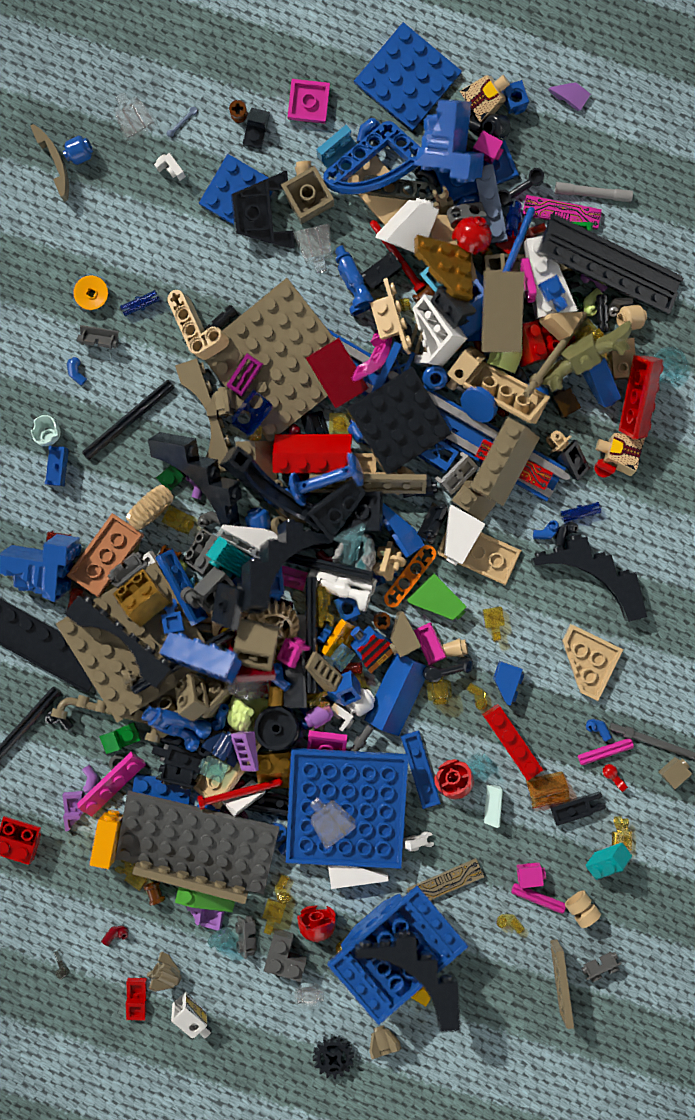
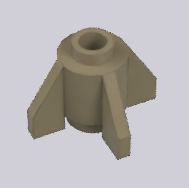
(224, 402)
(164, 974)
(383, 1042)

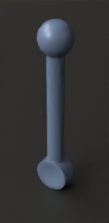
(170, 133)

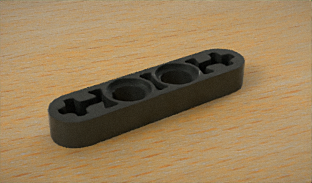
(398, 192)

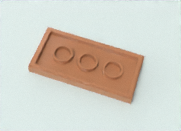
(108, 549)

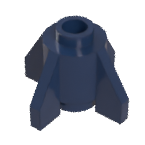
(222, 747)

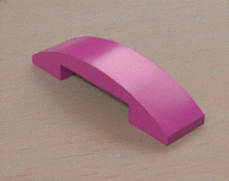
(377, 358)

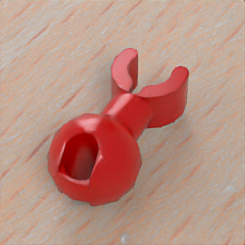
(610, 772)

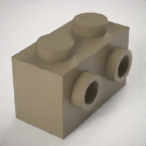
(191, 696)

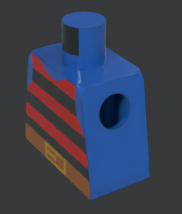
(370, 647)

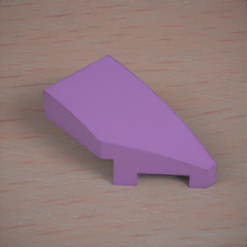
(572, 93)
(71, 809)
(207, 918)

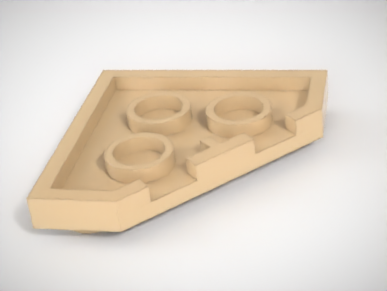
(590, 660)

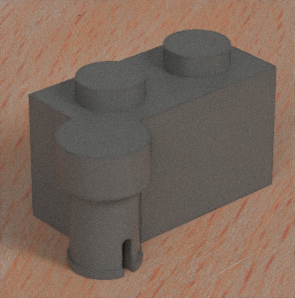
(204, 592)

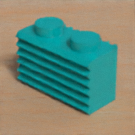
(227, 556)
(608, 861)

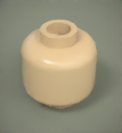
(634, 314)

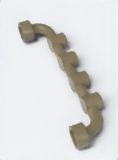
(100, 706)

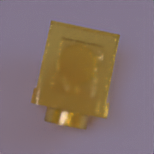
(178, 520)

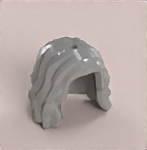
(366, 554)

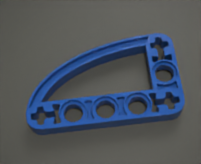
(370, 151)

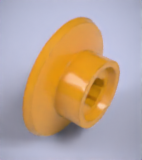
(81, 292)

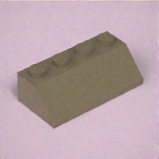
(504, 461)

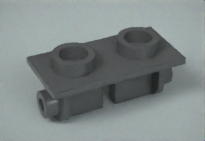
(102, 337)
(120, 575)
(246, 944)
(608, 964)

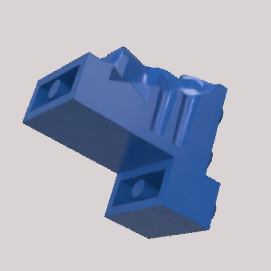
(446, 142)
(44, 569)

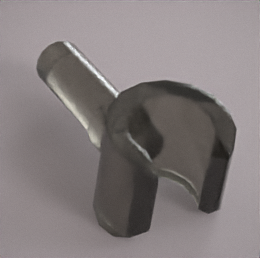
(63, 970)

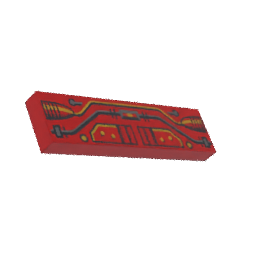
(531, 473)

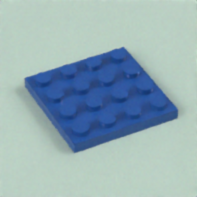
(407, 76)

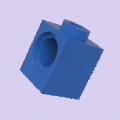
(516, 89)
(339, 602)

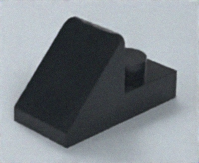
(256, 128)
(574, 460)

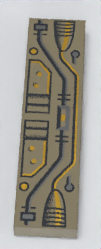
(450, 879)

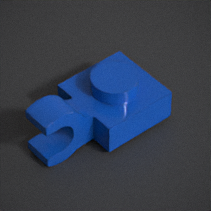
(552, 290)

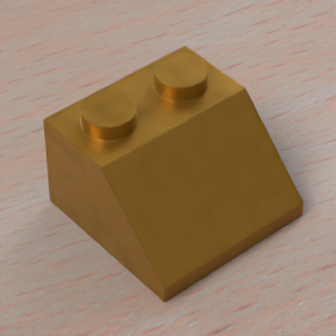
(274, 766)

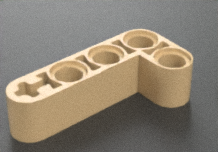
(193, 323)

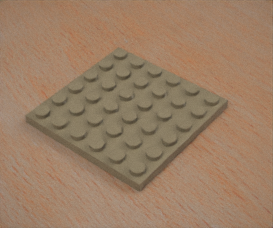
(280, 334)
(106, 655)

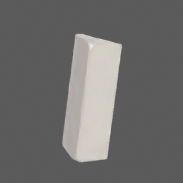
(239, 804)

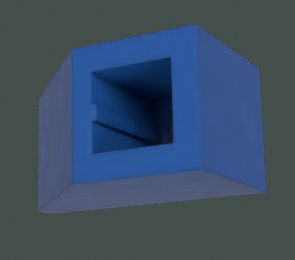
(507, 679)
(347, 692)

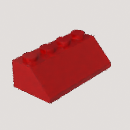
(640, 396)
(310, 452)

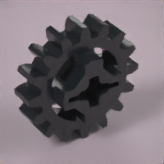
(335, 1065)

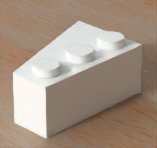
(438, 334)

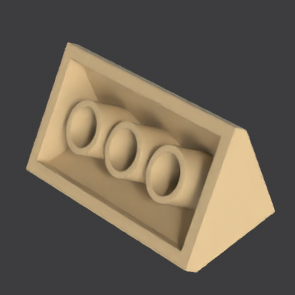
(508, 392)

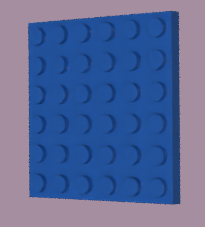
(366, 787)

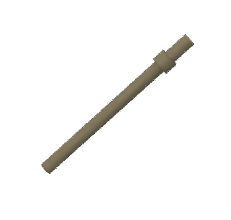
(537, 379)

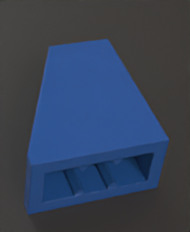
(602, 384)

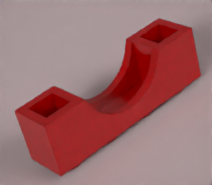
(512, 742)

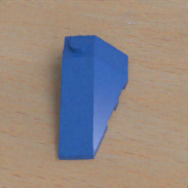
(401, 532)

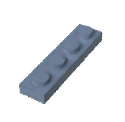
(490, 199)

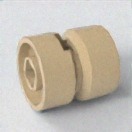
(584, 911)

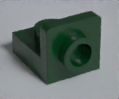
(171, 477)

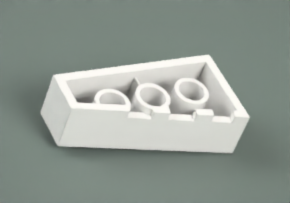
(543, 269)

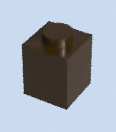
(565, 402)

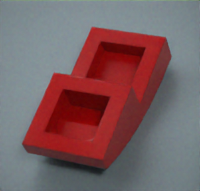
(136, 998)

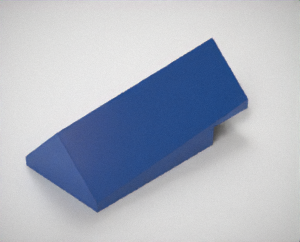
(396, 694)

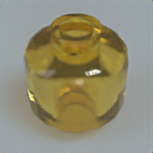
(439, 691)

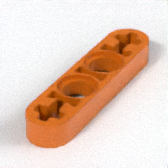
(413, 578)

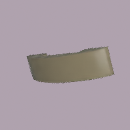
(62, 181)

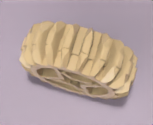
(149, 507)
(276, 615)

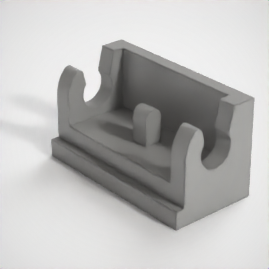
(458, 474)

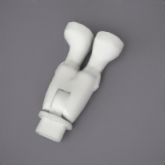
(341, 586)

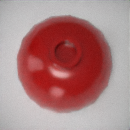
(473, 234)
(454, 779)
(317, 924)

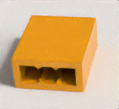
(106, 839)

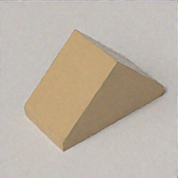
(561, 324)

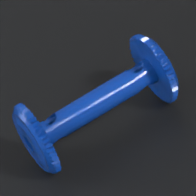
(299, 491)

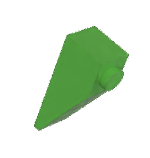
(203, 901)

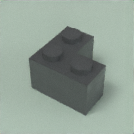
(280, 960)

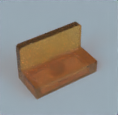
(548, 789)

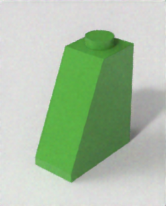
(437, 598)

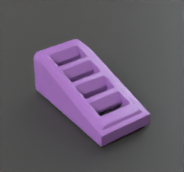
(246, 740)

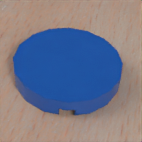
(478, 404)

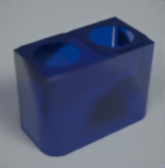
(250, 427)

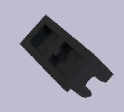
(384, 268)
(452, 309)

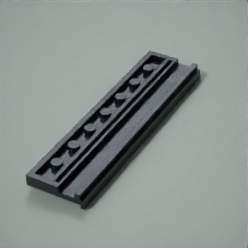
(609, 264)
(40, 645)

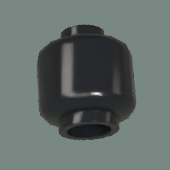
(497, 126)

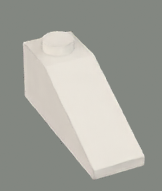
(246, 538)
(352, 876)

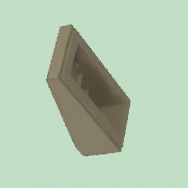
(333, 678)

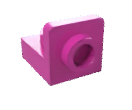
(291, 651)

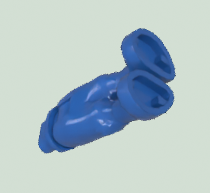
(354, 282)
(175, 725)

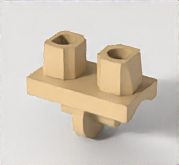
(391, 561)

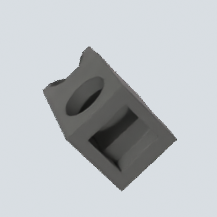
(459, 212)

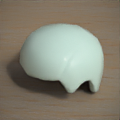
(39, 433)

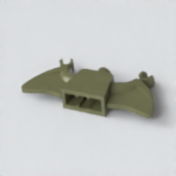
(586, 354)

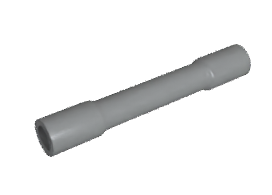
(614, 194)

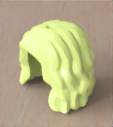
(244, 713)

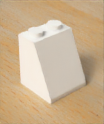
(412, 219)

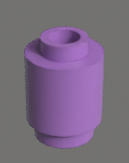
(318, 716)

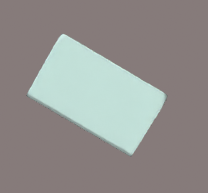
(493, 805)

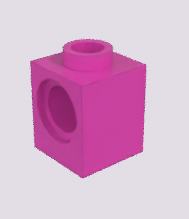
(489, 146)
(530, 875)

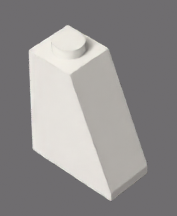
(460, 534)

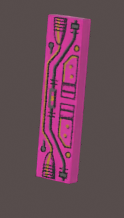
(569, 211)

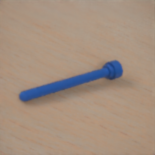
(519, 239)

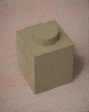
(675, 772)

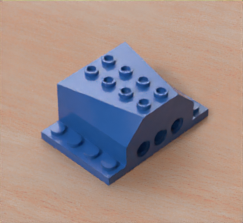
(378, 983)

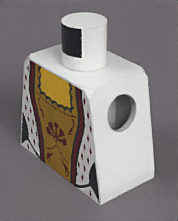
(190, 1016)

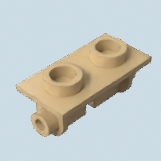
(557, 441)

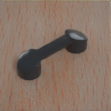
(536, 178)
(434, 674)

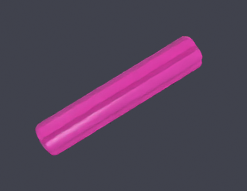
(605, 751)
(538, 898)

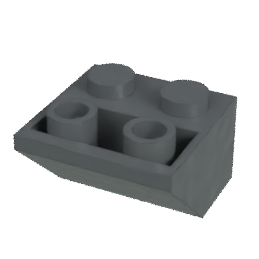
(197, 552)

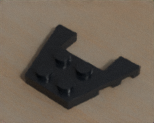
(253, 212)

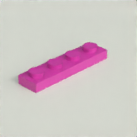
(111, 784)

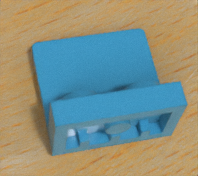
(336, 147)

